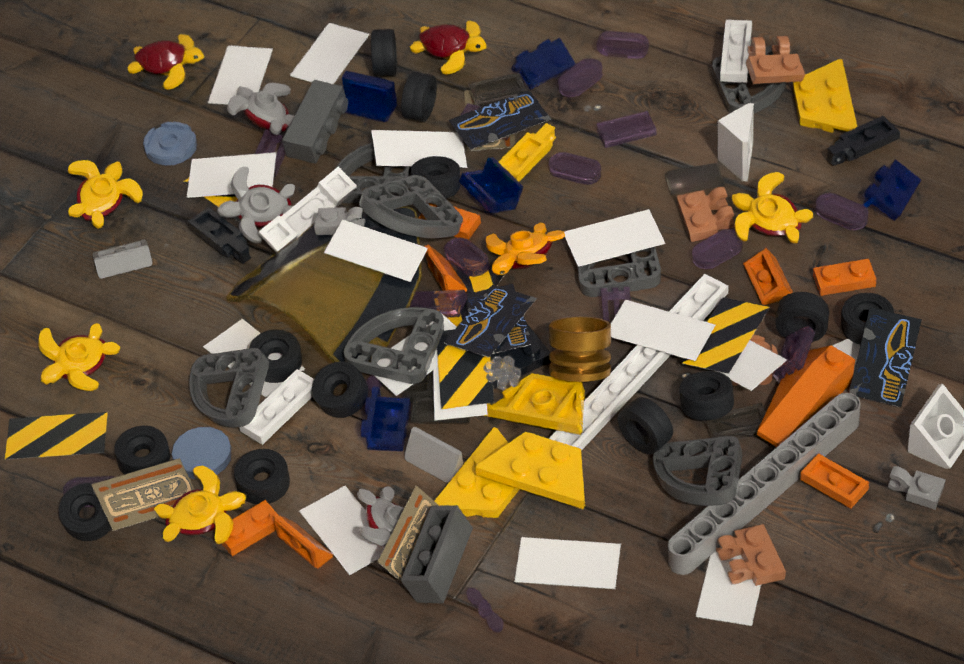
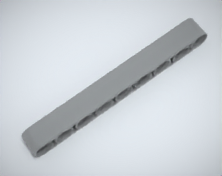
(764, 483)

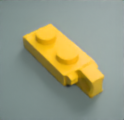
(528, 151)

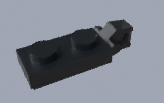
(862, 140)
(220, 235)

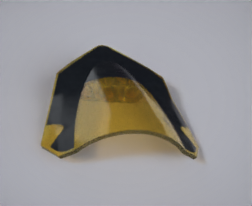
(327, 292)

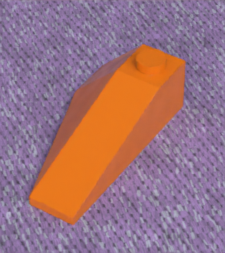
(806, 392)

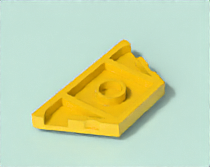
(825, 99)
(542, 403)
(538, 468)
(475, 493)

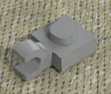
(330, 218)
(920, 489)

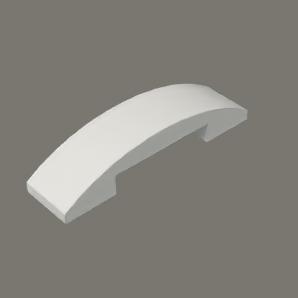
(289, 226)

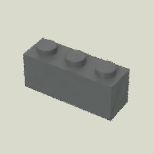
(315, 121)
(437, 554)

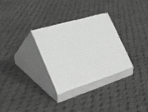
(736, 140)
(938, 429)

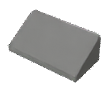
(122, 259)
(433, 455)

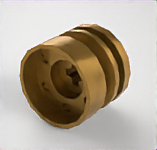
(580, 349)

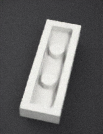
(735, 52)
(279, 406)

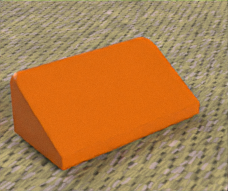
(443, 271)
(767, 277)
(301, 542)

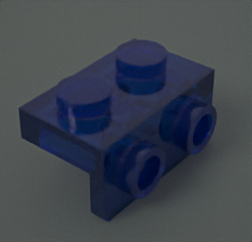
(544, 63)
(369, 96)
(493, 187)
(891, 189)
(385, 422)

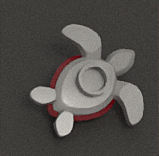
(263, 107)
(255, 205)
(380, 515)

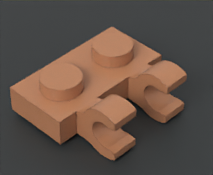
(776, 67)
(697, 213)
(758, 553)

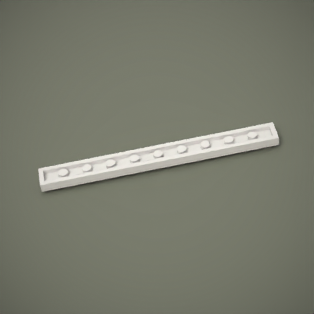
(639, 366)

